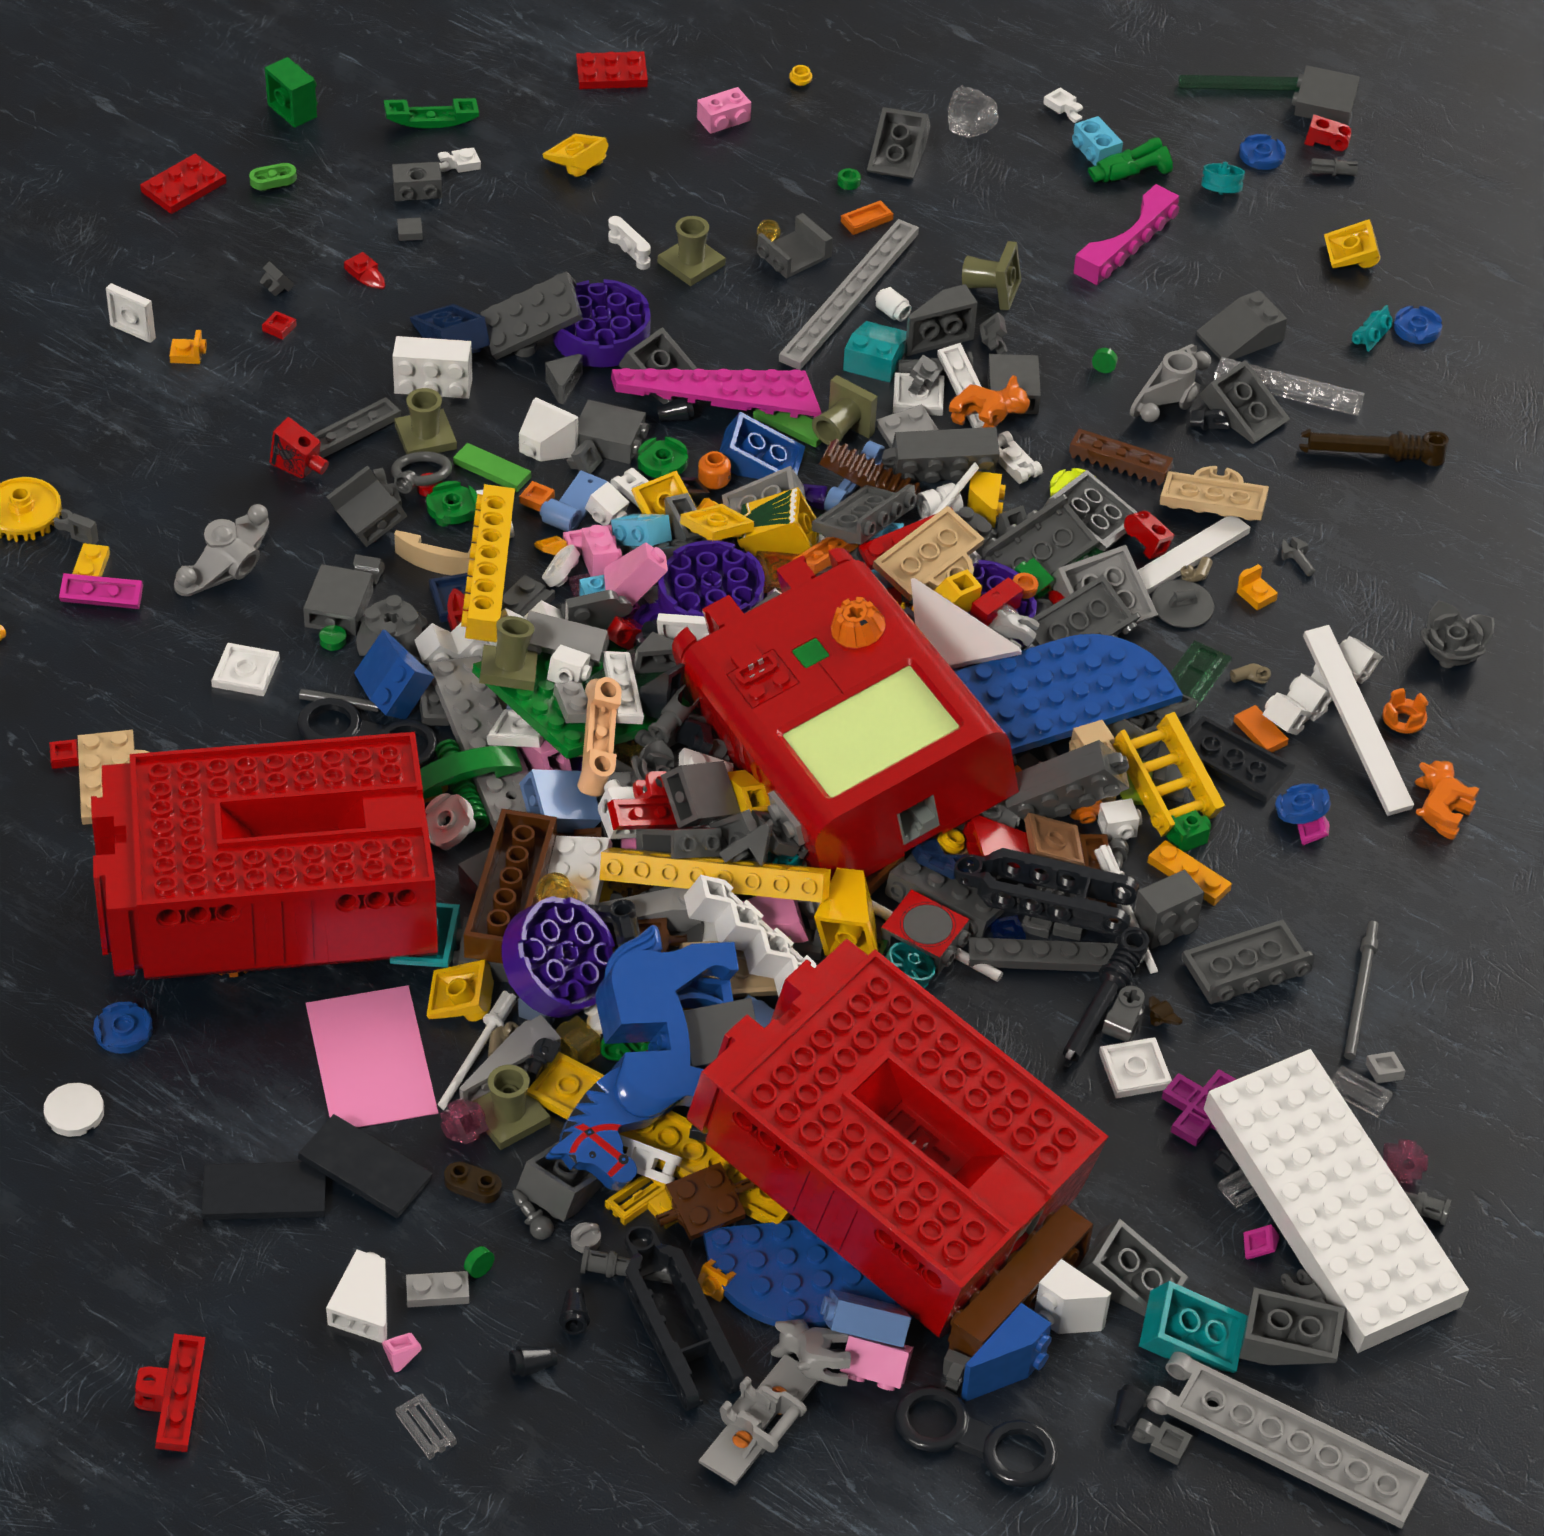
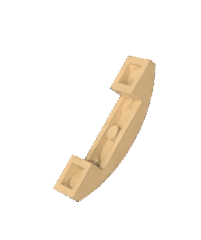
(430, 557)

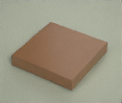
(1053, 839)

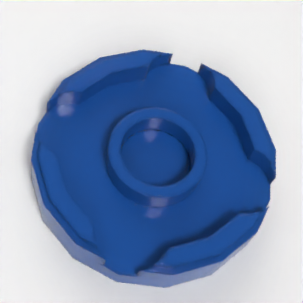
(1262, 152)
(1417, 324)
(1303, 804)
(123, 1027)

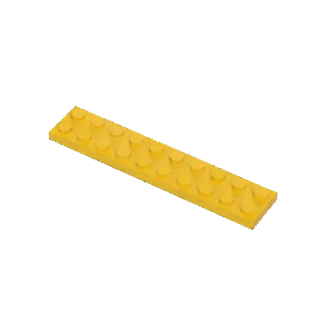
(568, 1080)

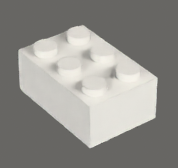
(432, 365)

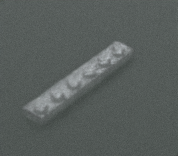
(1301, 388)

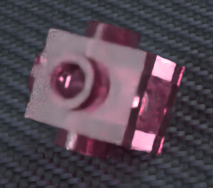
(472, 1122)
(1396, 1154)

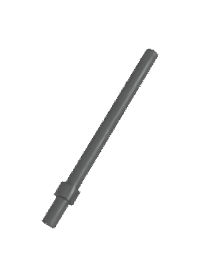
(1368, 947)

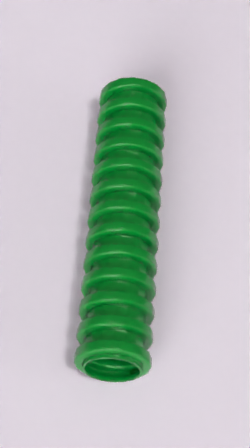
(466, 787)

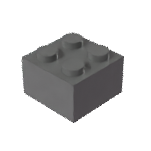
(1169, 908)

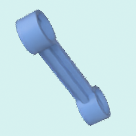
(846, 488)

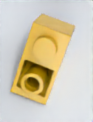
(984, 495)
(960, 589)
(749, 792)

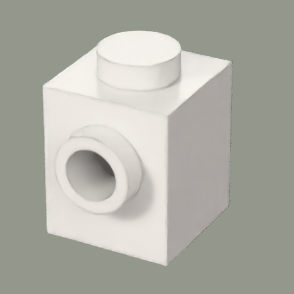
(607, 504)
(569, 665)
(1119, 819)

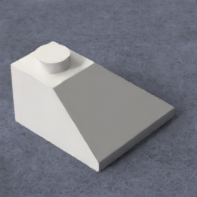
(548, 432)

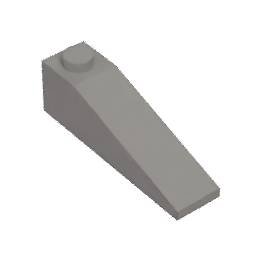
(662, 904)
(511, 1052)

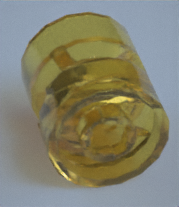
(556, 885)

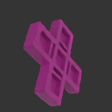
(1191, 1099)

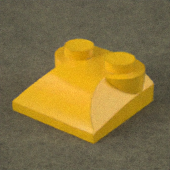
(578, 153)
(1353, 246)
(652, 494)
(461, 991)

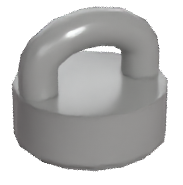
(585, 1235)

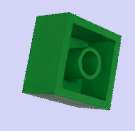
(291, 92)

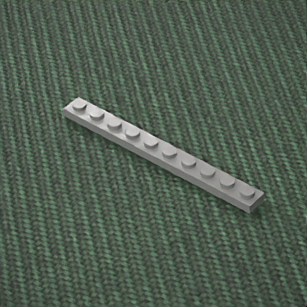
(848, 294)

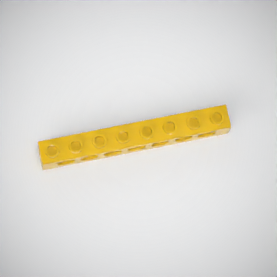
(489, 562)
(745, 876)

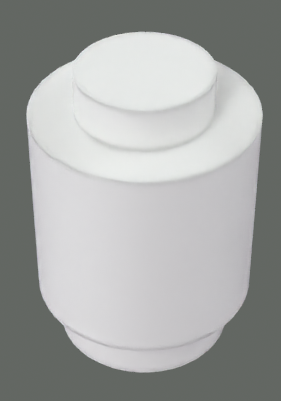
(893, 304)

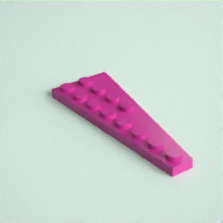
(733, 389)

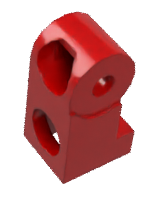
(1328, 133)
(1149, 532)
(624, 631)

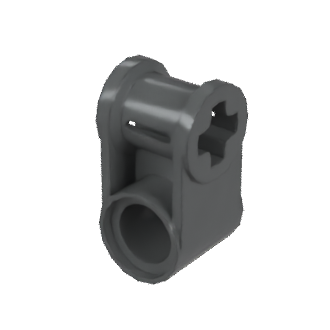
(1125, 1014)

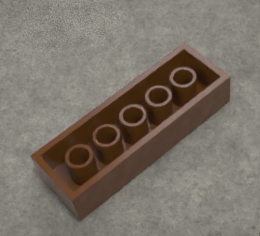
(509, 879)
(1062, 1236)

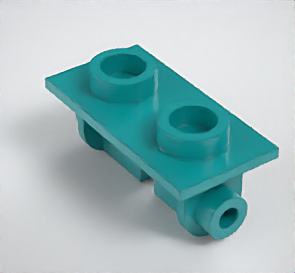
(1373, 328)

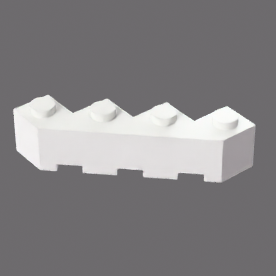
(440, 644)
(1310, 696)
(765, 949)

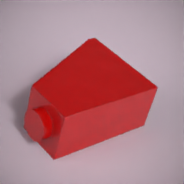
(985, 836)

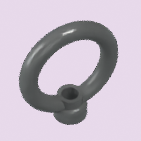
(408, 480)

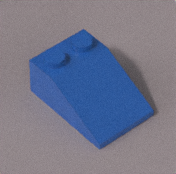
(758, 449)
(392, 677)
(1008, 1354)

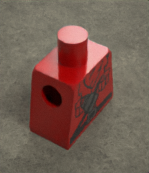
(296, 450)

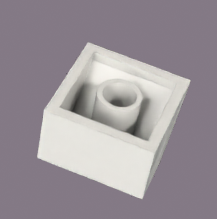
(1072, 1300)

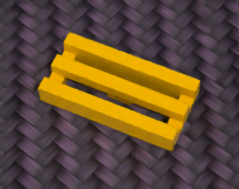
(639, 1201)

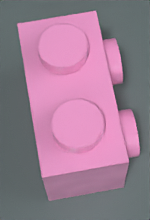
(724, 110)
(598, 549)
(878, 1362)

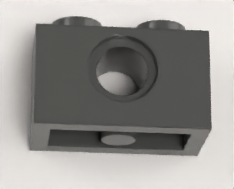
(417, 181)

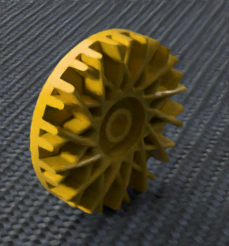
(27, 507)

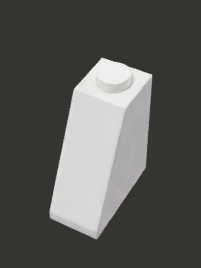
(361, 1298)

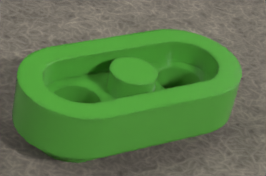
(273, 176)

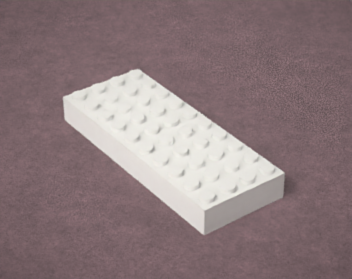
(1335, 1200)

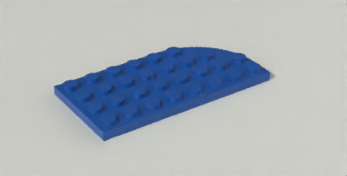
(1069, 685)
(783, 1271)

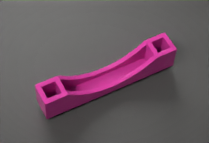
(1101, 258)

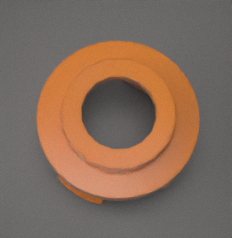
(1399, 704)

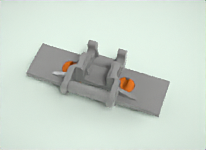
(749, 1416)

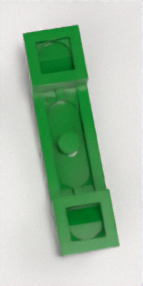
(431, 117)
(468, 764)

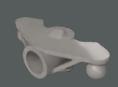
(1171, 383)
(228, 554)

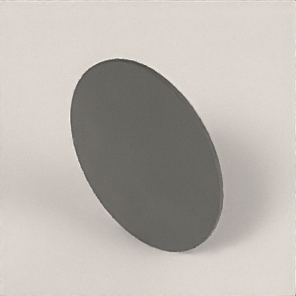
(1183, 603)

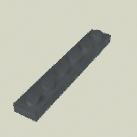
(1040, 954)

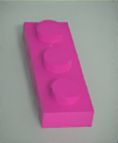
(101, 591)

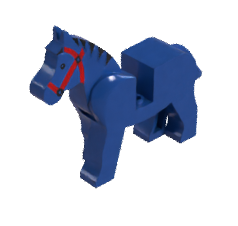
(643, 1003)

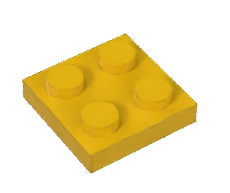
(717, 522)

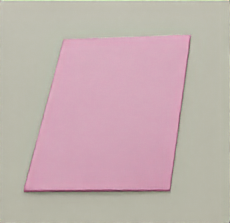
(371, 1057)

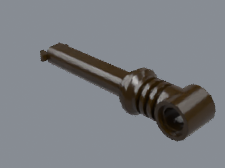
(1429, 448)

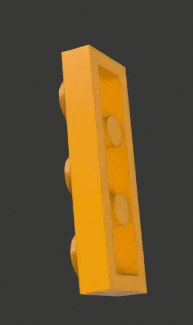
(1173, 860)

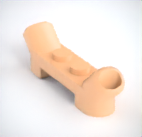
(598, 755)

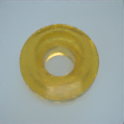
(769, 229)

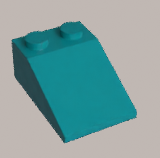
(874, 351)
(447, 924)
(1192, 1325)

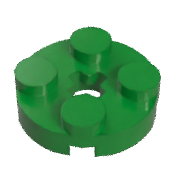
(652, 450)
(447, 513)

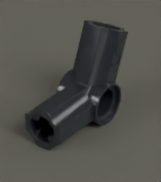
(620, 918)

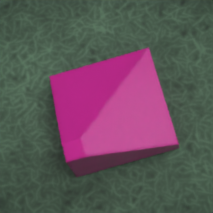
(1313, 830)
(1260, 1241)

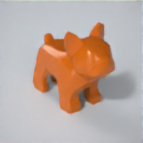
(989, 404)
(1444, 797)

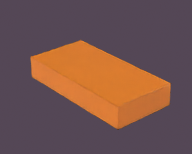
(867, 217)
(1260, 729)

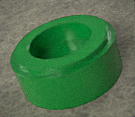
(849, 179)
(1104, 360)
(332, 637)
(479, 1262)

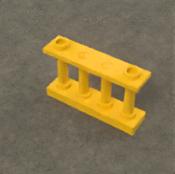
(1188, 762)

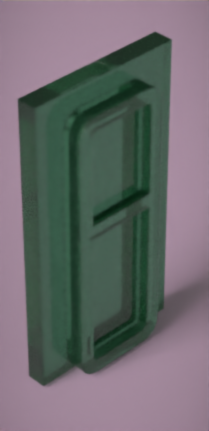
(1199, 670)

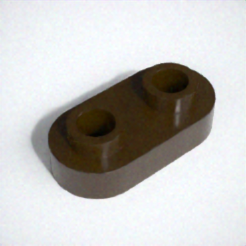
(471, 1182)

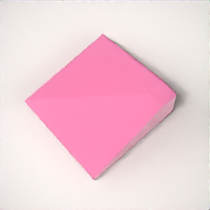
(401, 1350)

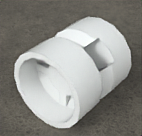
(929, 500)

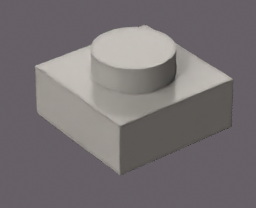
(1385, 1067)

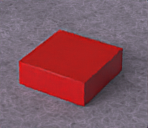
(279, 325)
(64, 753)

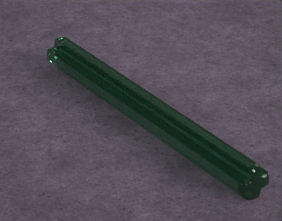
(1238, 82)

